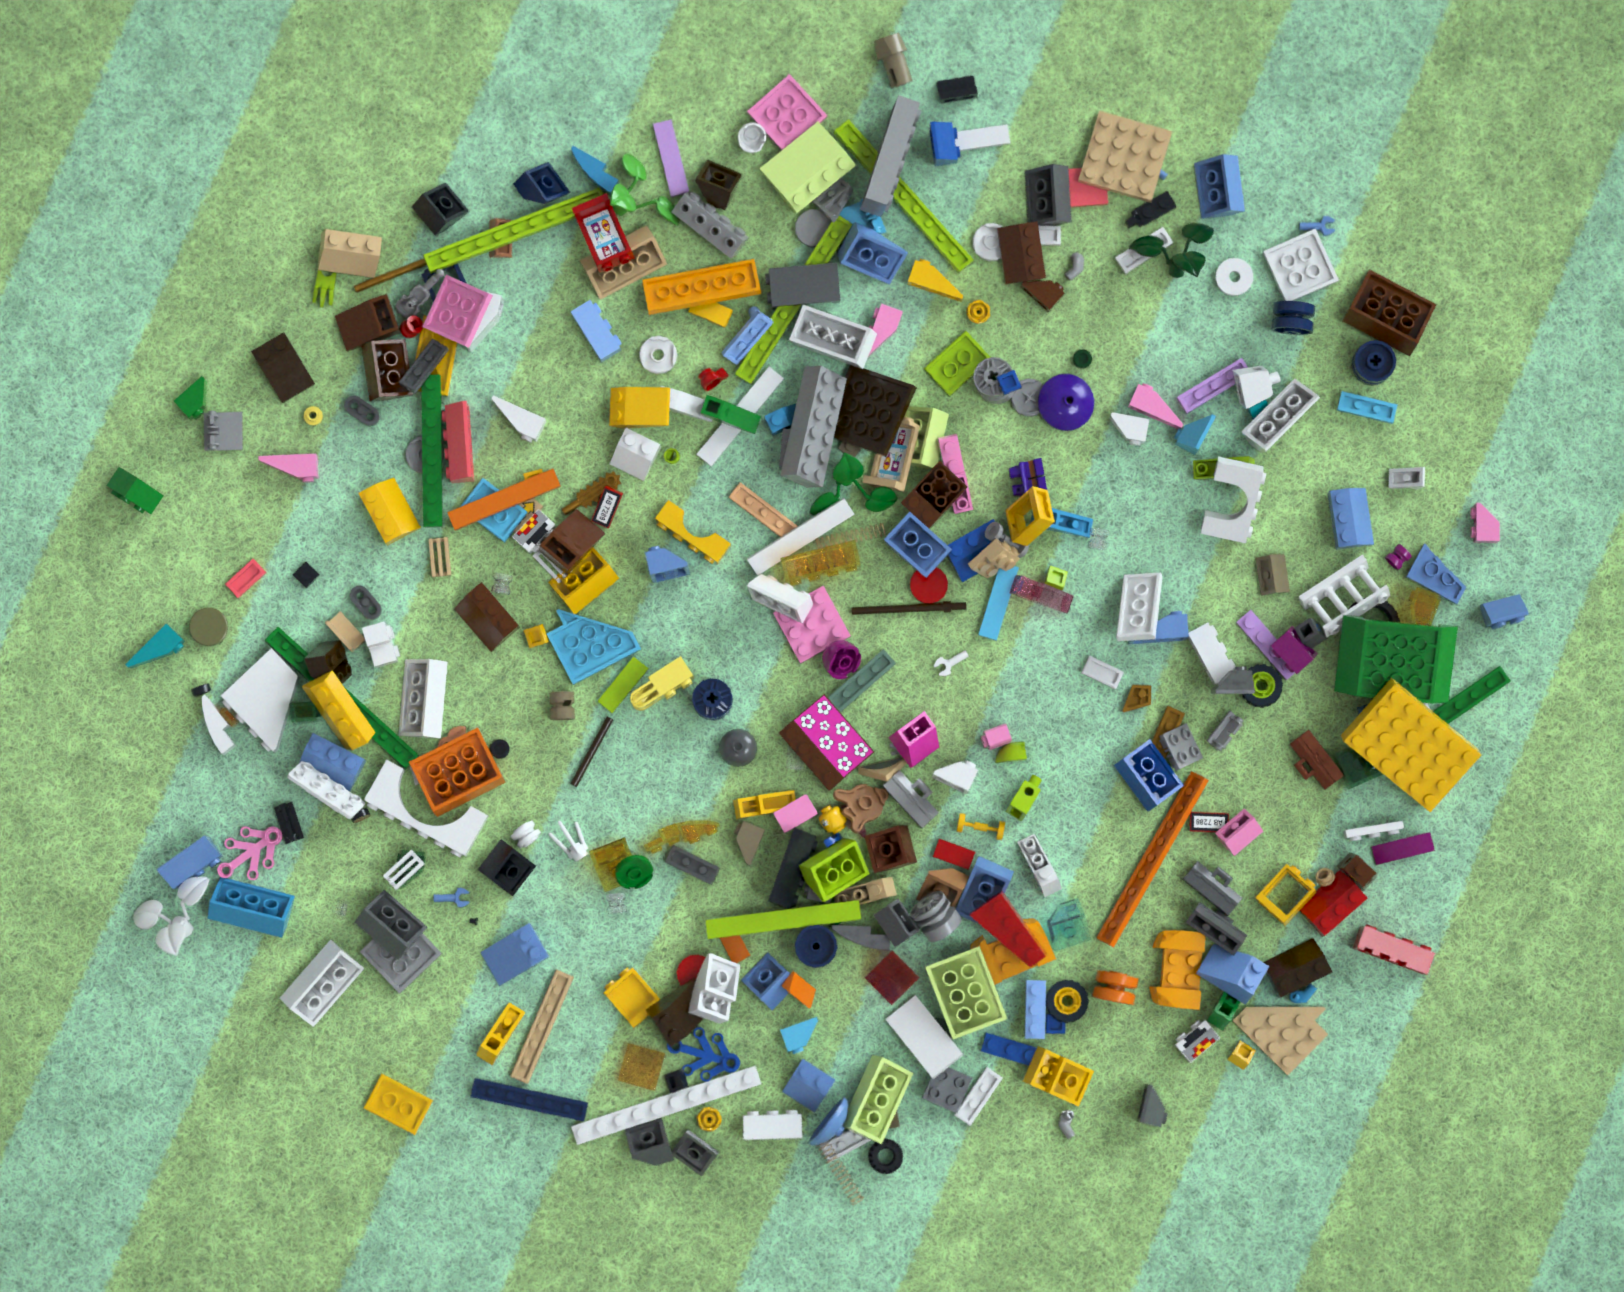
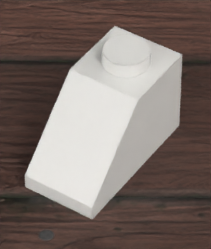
(1131, 428)

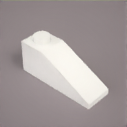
(686, 404)
(525, 422)

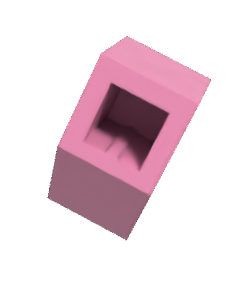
(1486, 526)

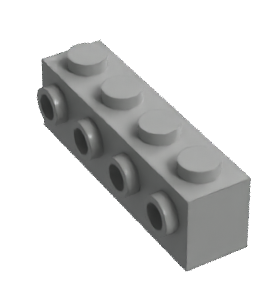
(710, 224)

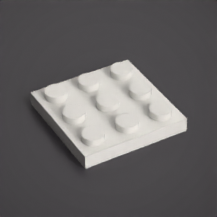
(1300, 266)

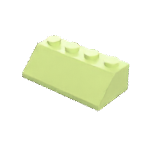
(877, 1099)

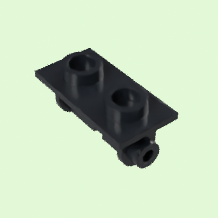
(288, 822)

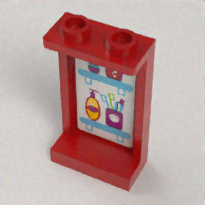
(603, 233)

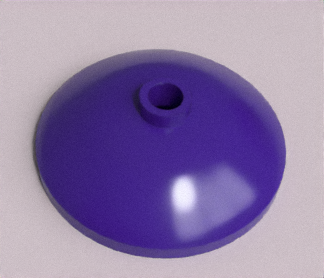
(1057, 411)

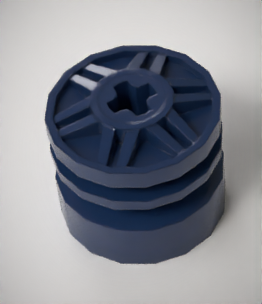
(720, 707)

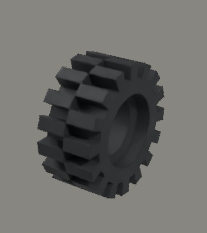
(893, 1165)

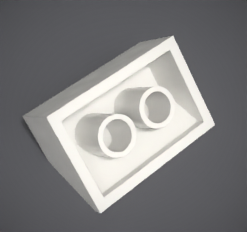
(780, 597)
(957, 775)
(772, 1125)

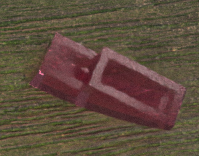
(1041, 594)

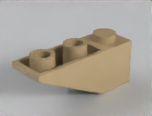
(868, 892)

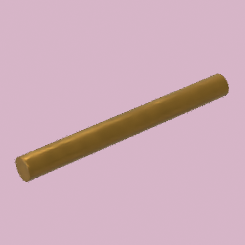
(389, 275)

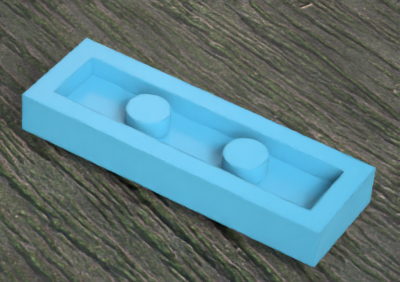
(1367, 407)

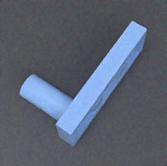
(747, 336)

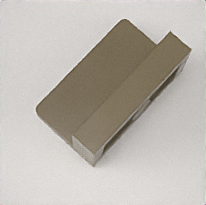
(1272, 574)

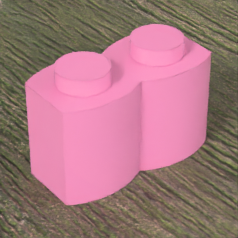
(996, 737)

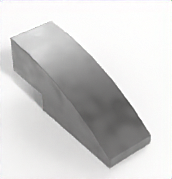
(862, 936)

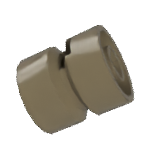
(562, 705)

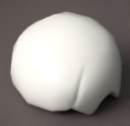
(751, 137)

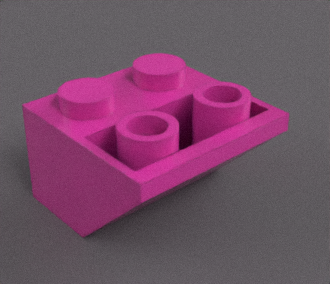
(916, 739)

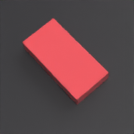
(245, 578)

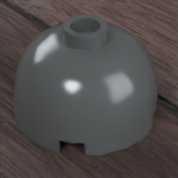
(738, 747)

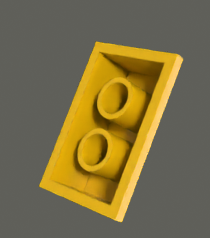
(389, 510)
(585, 581)

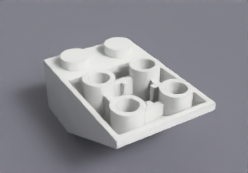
(489, 320)

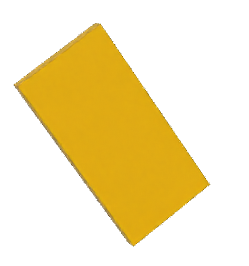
(445, 366)

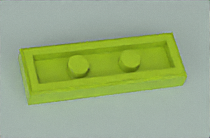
(623, 685)

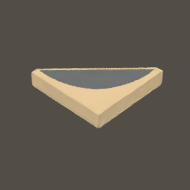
(883, 770)

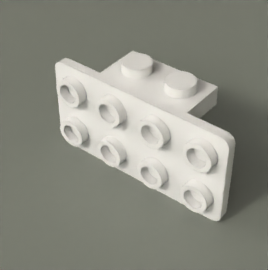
(326, 790)

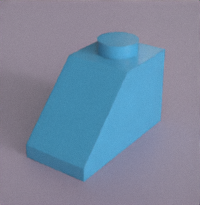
(780, 419)

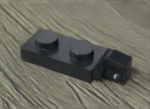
(1151, 211)

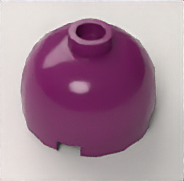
(841, 659)

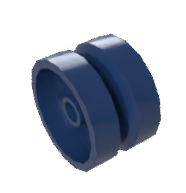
(1293, 317)
(1381, 354)
(819, 957)

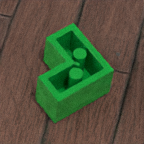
(132, 489)

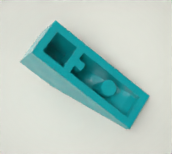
(161, 645)

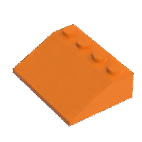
(457, 772)

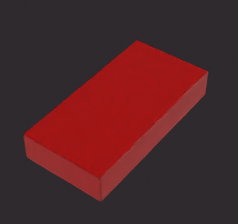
(954, 854)

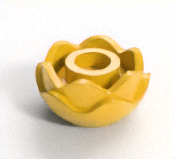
(978, 305)
(707, 1125)

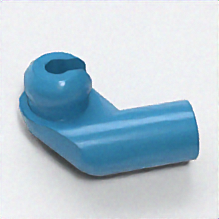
(1303, 995)

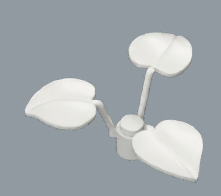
(171, 937)

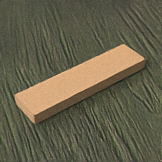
(761, 510)

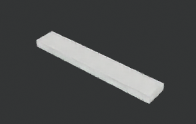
(752, 402)
(800, 536)

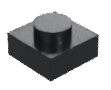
(306, 575)
(676, 1081)

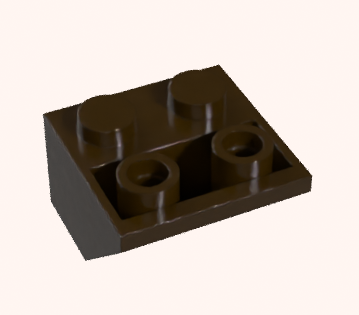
(329, 657)

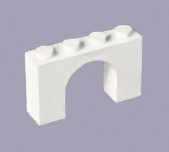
(1236, 525)

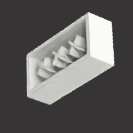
(833, 336)

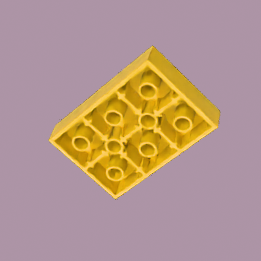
(1411, 745)

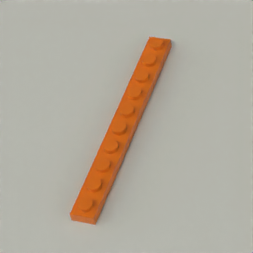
(1152, 859)

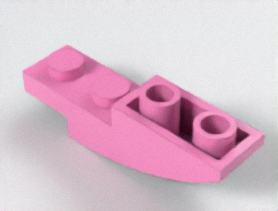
(953, 461)

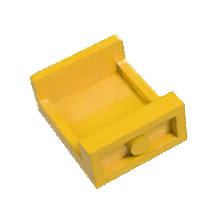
(631, 996)

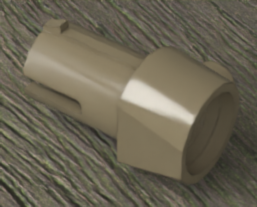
(890, 51)

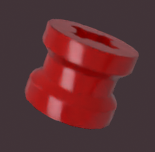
(407, 329)

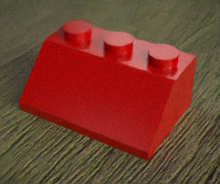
(1333, 903)

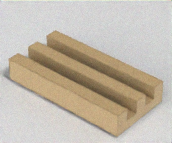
(432, 558)

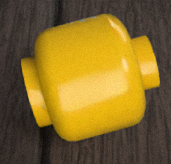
(832, 819)

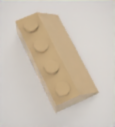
(646, 260)

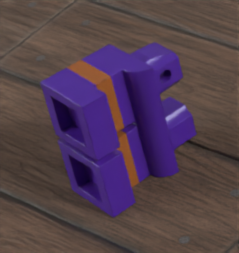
(1028, 470)

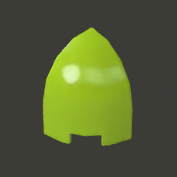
(1012, 752)

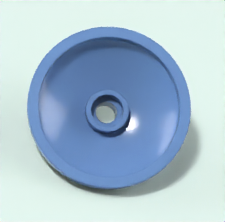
(831, 1124)

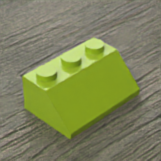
(834, 868)

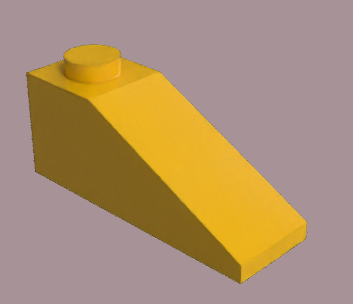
(930, 279)
(500, 1033)

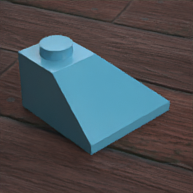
(1193, 434)

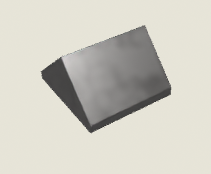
(694, 1152)

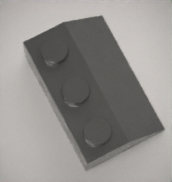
(1048, 195)
(390, 924)

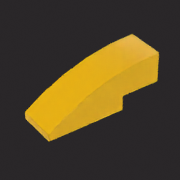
(762, 804)

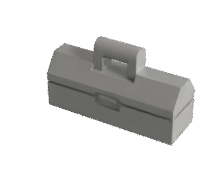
(904, 794)

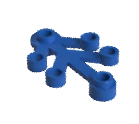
(708, 1056)

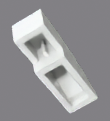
(216, 726)

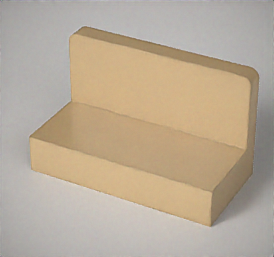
(346, 631)

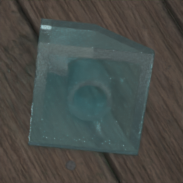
(1068, 925)

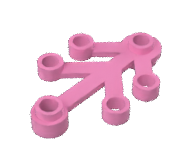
(252, 850)

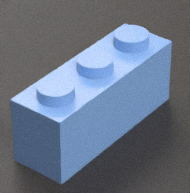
(596, 330)
(1035, 1009)

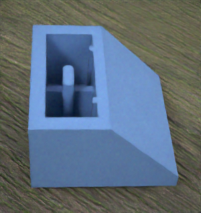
(1504, 610)

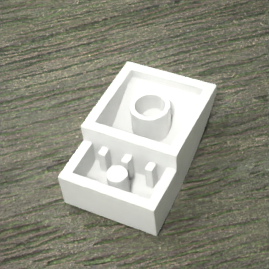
(715, 989)

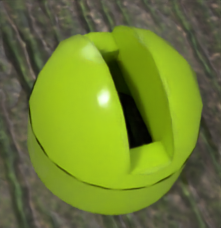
(668, 455)

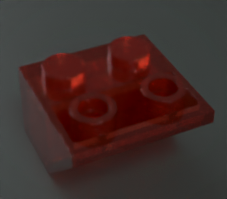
(892, 977)

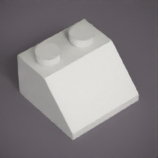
(635, 454)

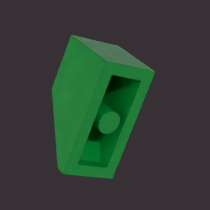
(193, 399)

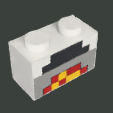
(534, 532)
(1196, 1041)

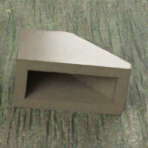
(748, 840)

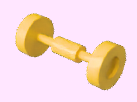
(981, 826)

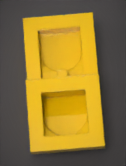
(713, 313)

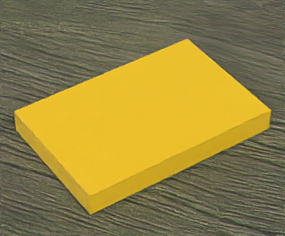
(398, 1104)

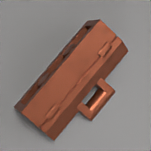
(1316, 757)

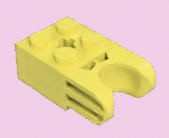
(662, 684)

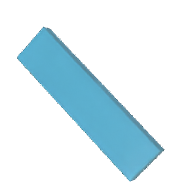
(997, 603)

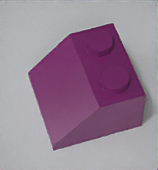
(1292, 651)

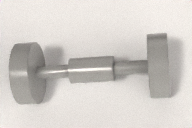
(995, 531)

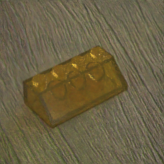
(820, 562)

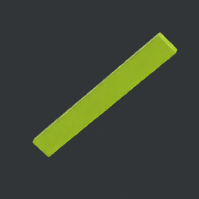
(783, 919)

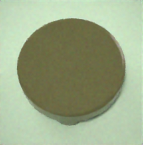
(208, 627)

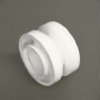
(525, 834)

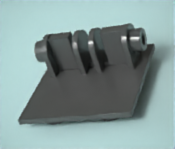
(948, 1089)

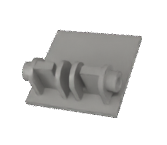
(223, 431)
(1181, 746)

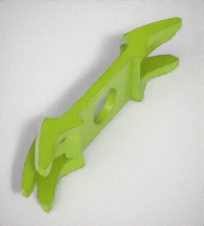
(325, 283)

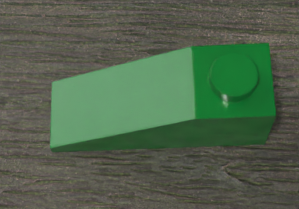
(1223, 1011)

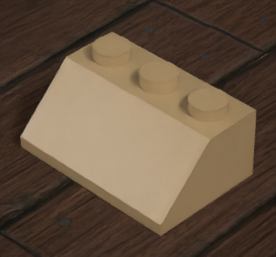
(349, 253)

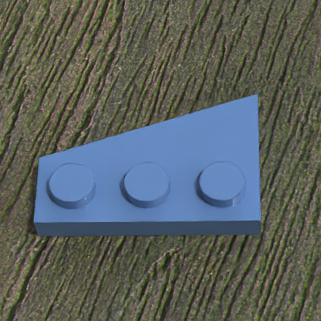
(1435, 576)

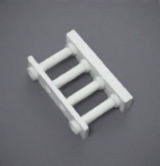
(1342, 578)

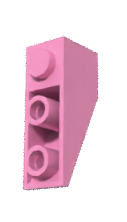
(885, 324)

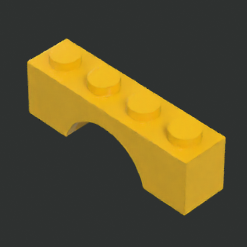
(713, 546)

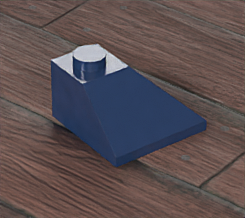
(541, 184)

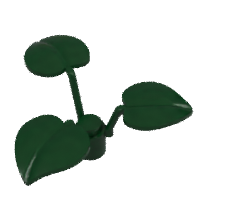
(1190, 261)

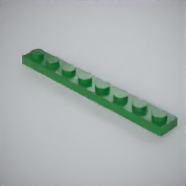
(432, 452)

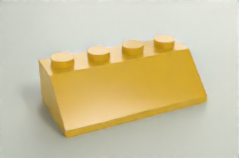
(339, 711)

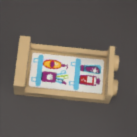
(894, 469)

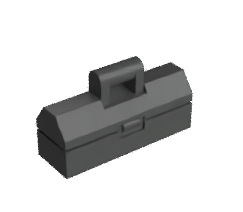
(1206, 885)
(1217, 928)

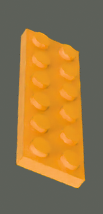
(701, 286)

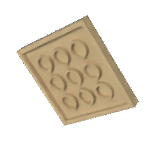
(1125, 156)

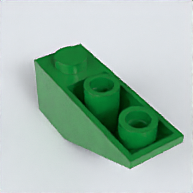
(730, 414)

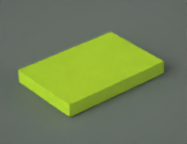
(956, 363)

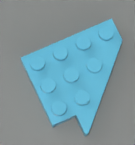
(589, 645)

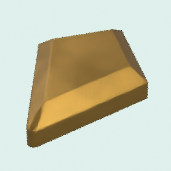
(1138, 697)

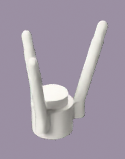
(577, 851)

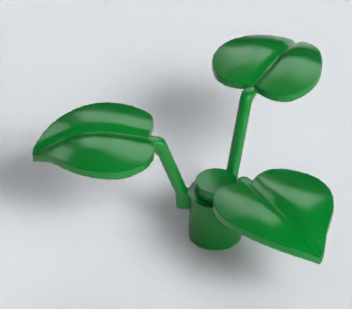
(845, 473)

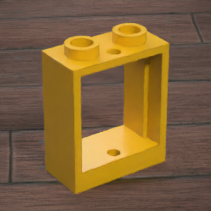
(1039, 502)
(1306, 883)

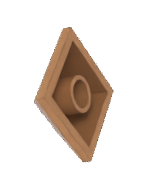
(946, 880)

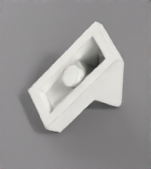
(1407, 478)

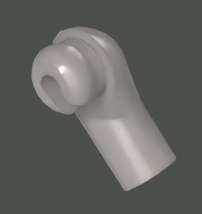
(1078, 266)
(1064, 1123)

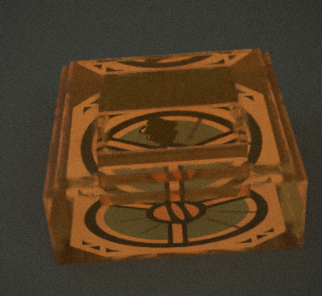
(228, 717)

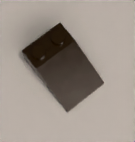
(283, 367)
(673, 1016)

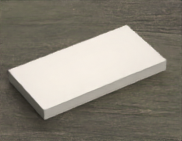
(1139, 606)
(924, 1037)

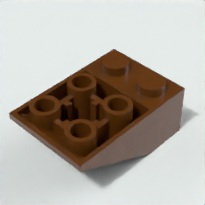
(367, 322)
(934, 495)
(571, 541)

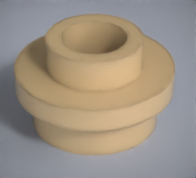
(1325, 877)

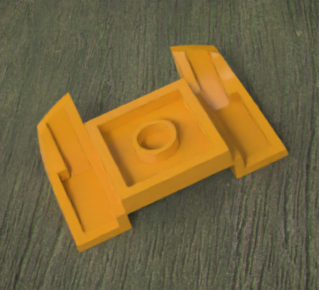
(1003, 962)
(1180, 964)

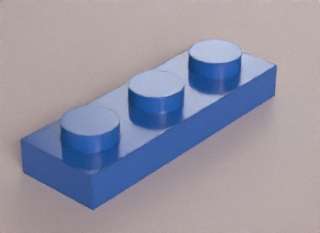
(1008, 1049)

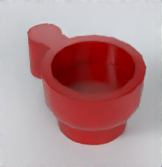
(710, 379)

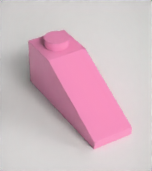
(1152, 405)
(296, 465)

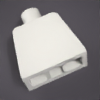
(1254, 384)

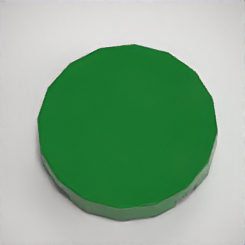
(634, 871)

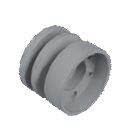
(983, 380)
(935, 916)

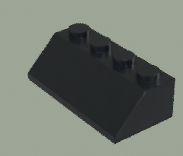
(789, 875)

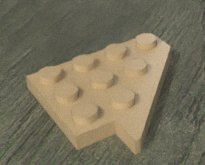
(1283, 1032)

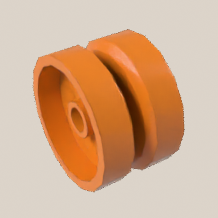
(1115, 987)

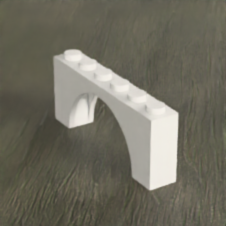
(387, 797)

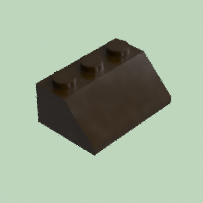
(1297, 967)

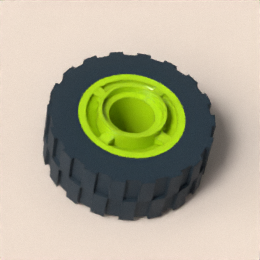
(1273, 682)

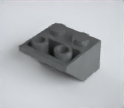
(896, 922)

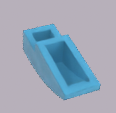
(594, 170)

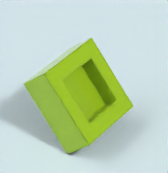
(1056, 577)

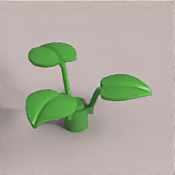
(624, 203)

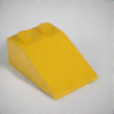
(639, 407)

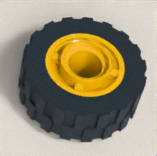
(1072, 990)

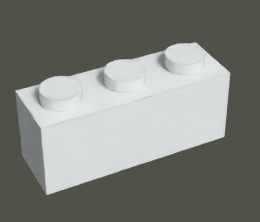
(1211, 652)

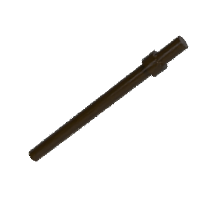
(946, 606)

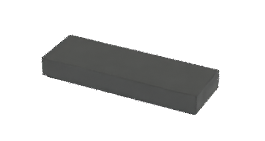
(423, 366)

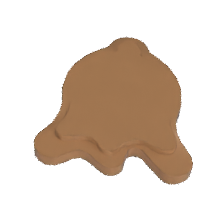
(862, 804)

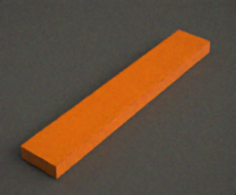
(504, 499)

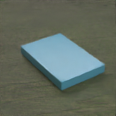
(502, 523)

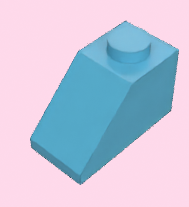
(798, 1035)

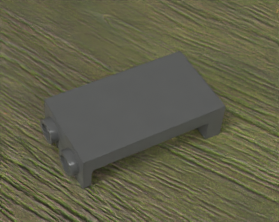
(803, 285)

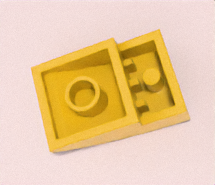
(1058, 1076)

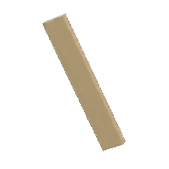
(542, 1026)

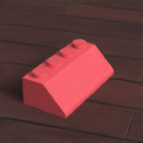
(459, 442)

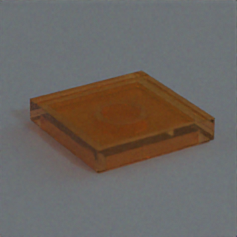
(641, 1067)

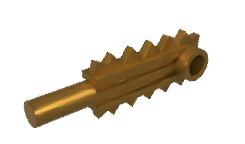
(593, 492)

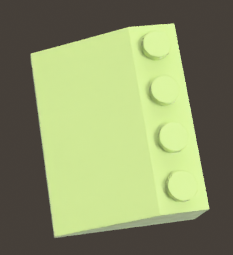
(807, 167)
(966, 992)

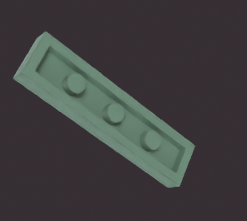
(862, 680)

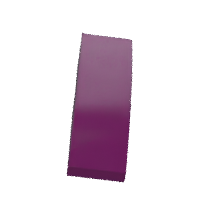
(1403, 848)

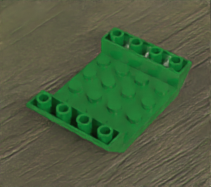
(1409, 653)

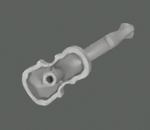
(410, 304)

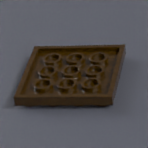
(872, 410)

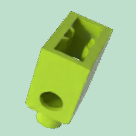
(1021, 802)

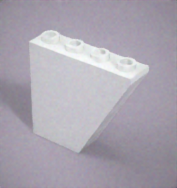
(263, 698)

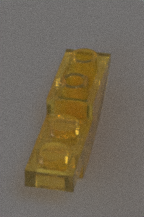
(688, 830)

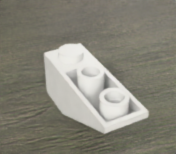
(1039, 865)

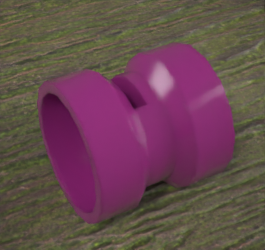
(1398, 557)

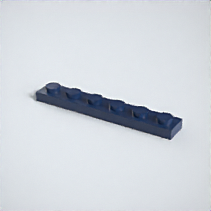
(529, 1099)

